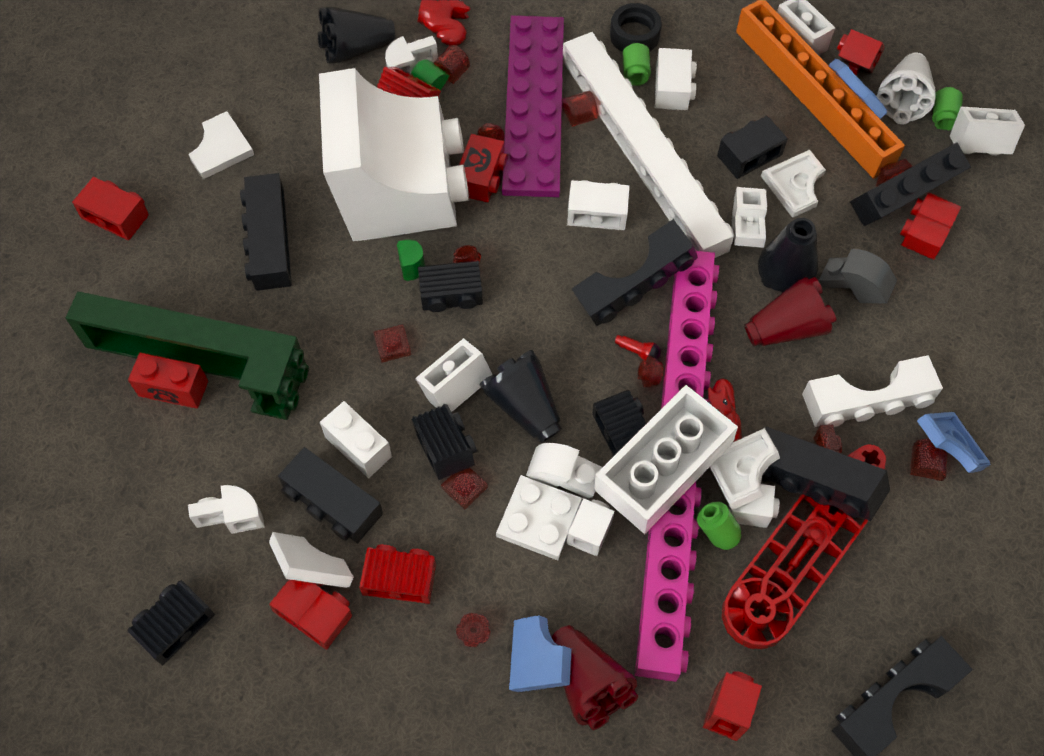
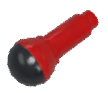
(642, 349)

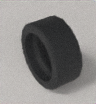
(640, 14)

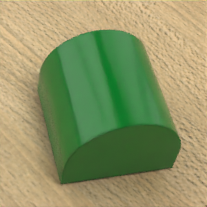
(430, 73)
(410, 257)

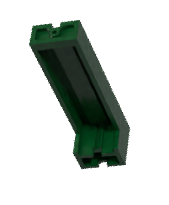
(263, 360)

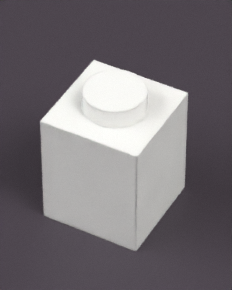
(759, 511)
(590, 526)

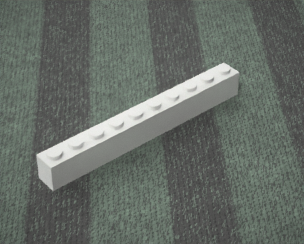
(646, 146)

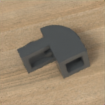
(863, 273)

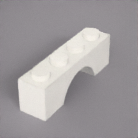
(835, 401)

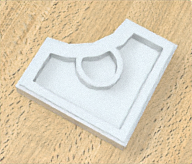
(221, 146)
(794, 182)
(742, 467)
(306, 563)

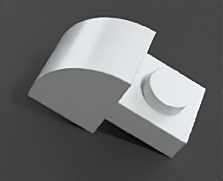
(406, 56)
(749, 217)
(561, 466)
(234, 509)

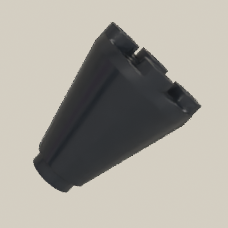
(352, 33)
(790, 256)
(525, 395)

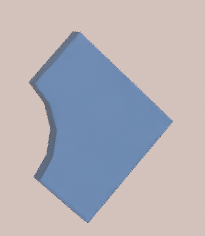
(858, 87)
(950, 434)
(536, 658)

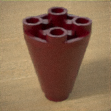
(792, 316)
(596, 680)

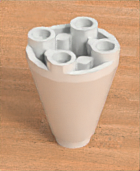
(908, 89)

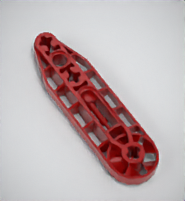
(753, 592)

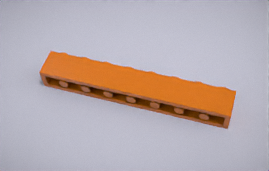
(819, 88)

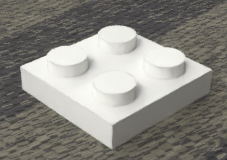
(539, 517)

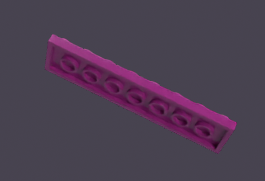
(534, 107)

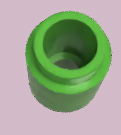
(636, 63)
(946, 107)
(719, 525)

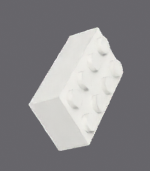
(665, 458)

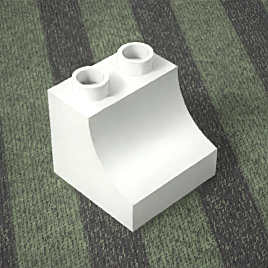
(388, 158)

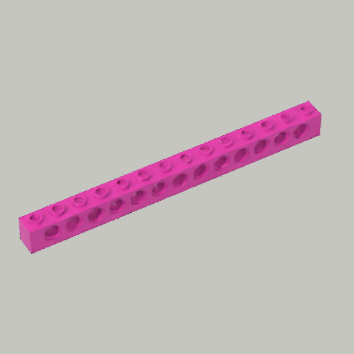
(652, 659)

